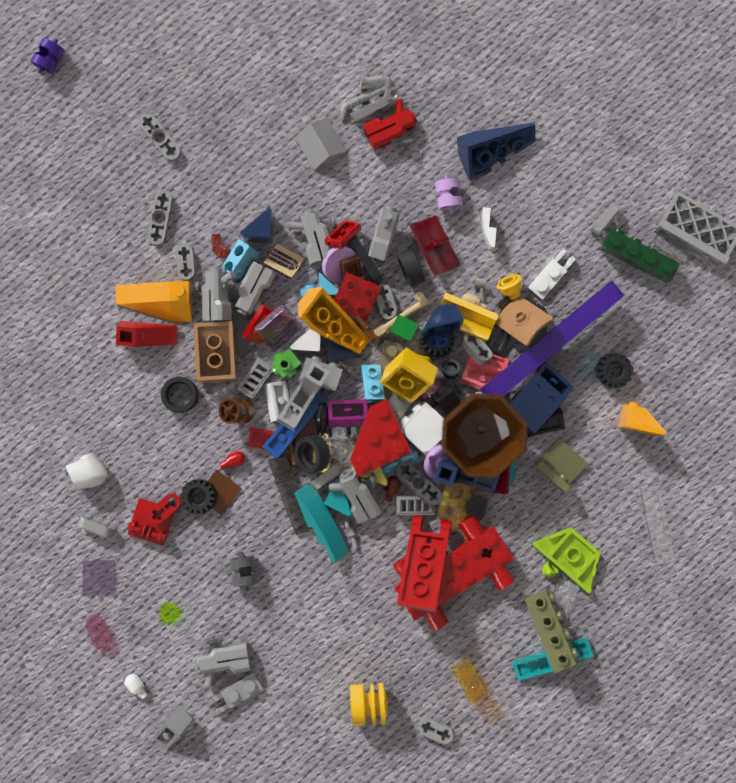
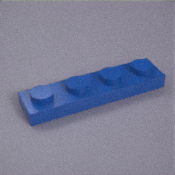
(284, 436)

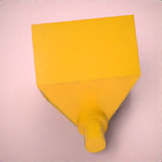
(409, 375)

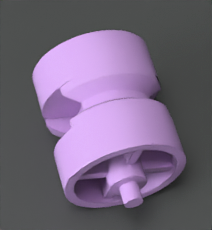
(448, 194)

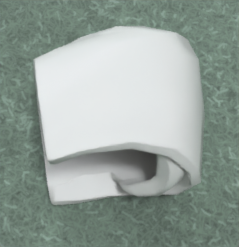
(87, 472)

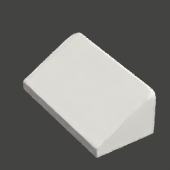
(277, 398)

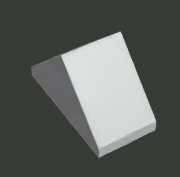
(308, 342)

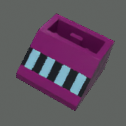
(347, 415)

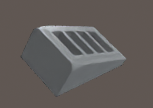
(252, 395)
(399, 506)

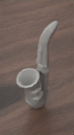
(374, 85)

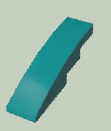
(321, 521)
(539, 663)

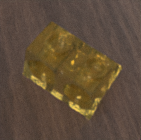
(449, 499)
(469, 681)

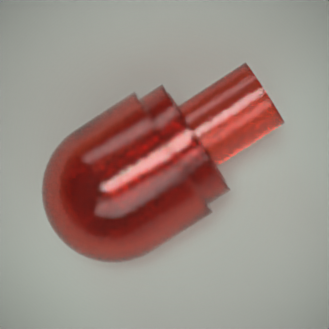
(392, 487)

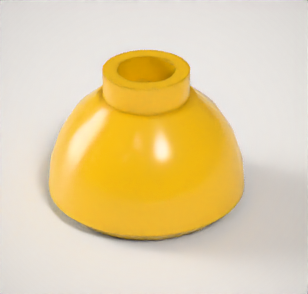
(510, 286)

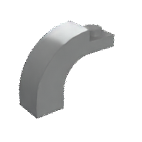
(303, 396)

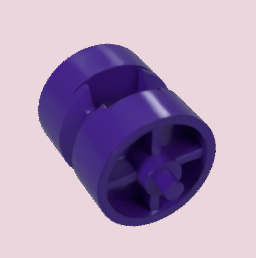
(47, 56)

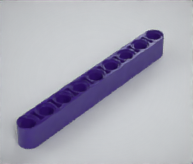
(554, 340)

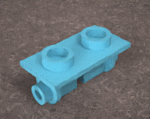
(371, 381)
(412, 458)

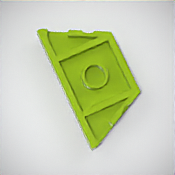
(572, 555)

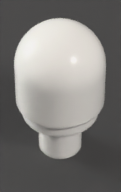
(135, 685)

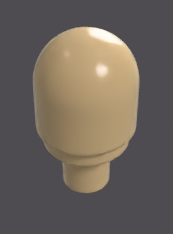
(473, 299)

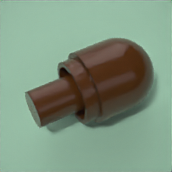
(291, 455)

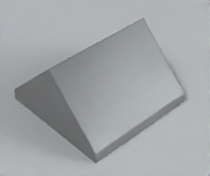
(320, 143)

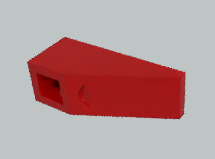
(145, 334)

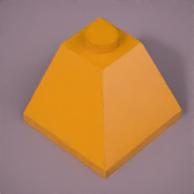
(639, 419)

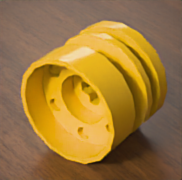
(368, 704)

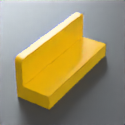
(477, 320)

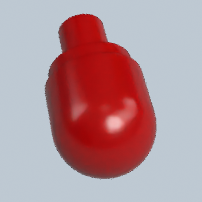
(233, 460)

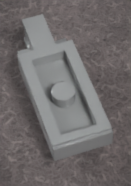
(375, 104)

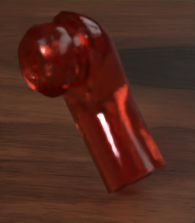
(218, 248)

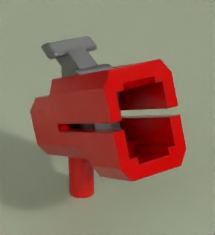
(391, 129)

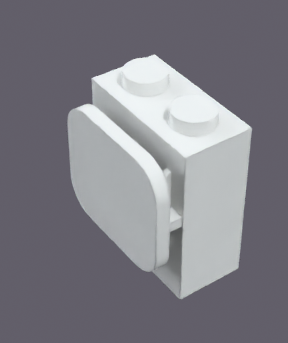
(423, 427)

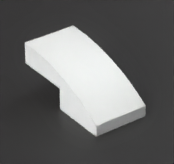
(488, 232)

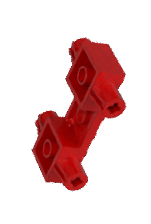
(467, 567)

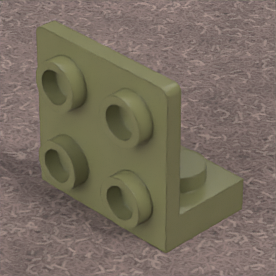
(560, 465)

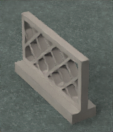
(688, 241)

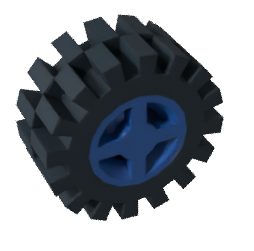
(438, 349)

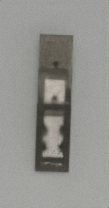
(287, 487)

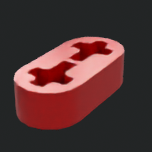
(162, 505)

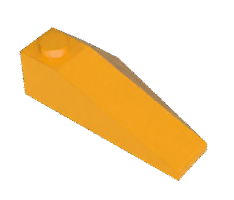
(160, 299)
(329, 320)

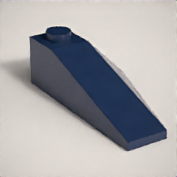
(486, 147)

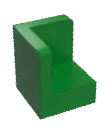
(403, 328)

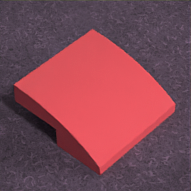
(479, 375)

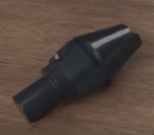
(321, 418)

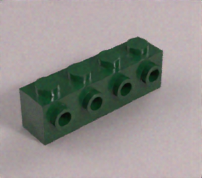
(638, 255)

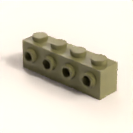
(552, 630)

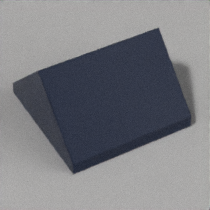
(260, 229)

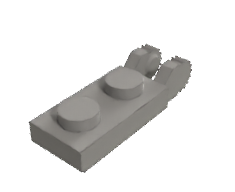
(237, 692)

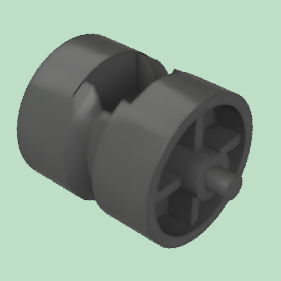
(243, 570)

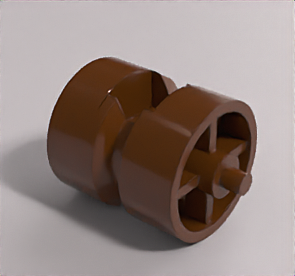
(236, 411)

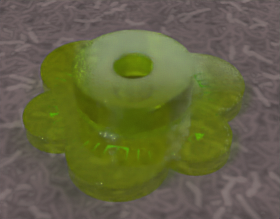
(165, 617)

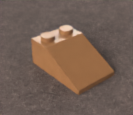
(215, 352)

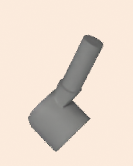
(480, 283)

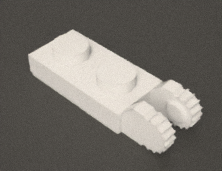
(550, 276)

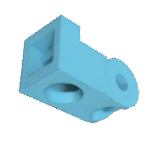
(240, 258)

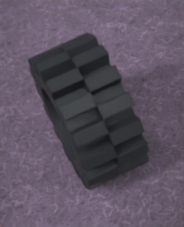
(625, 370)
(187, 499)

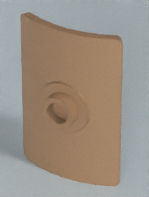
(522, 320)

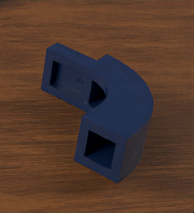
(450, 473)

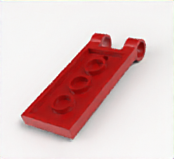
(423, 566)

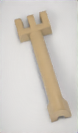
(421, 302)

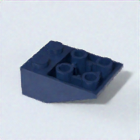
(540, 396)

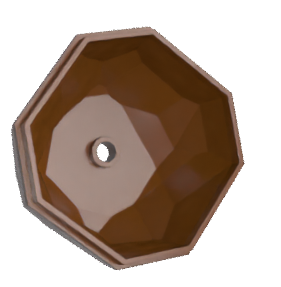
(485, 452)

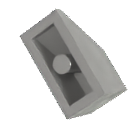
(172, 727)

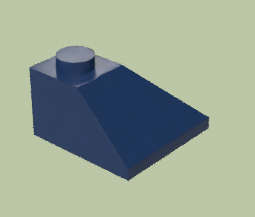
(443, 321)

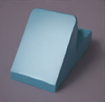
(325, 284)

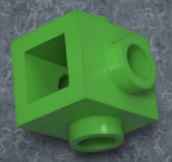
(290, 370)

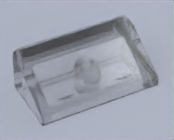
(565, 595)

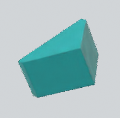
(338, 501)

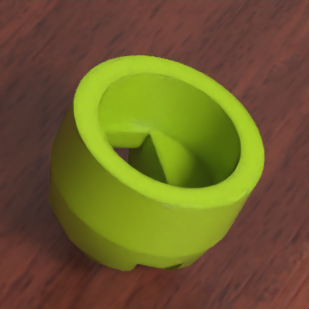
(546, 570)

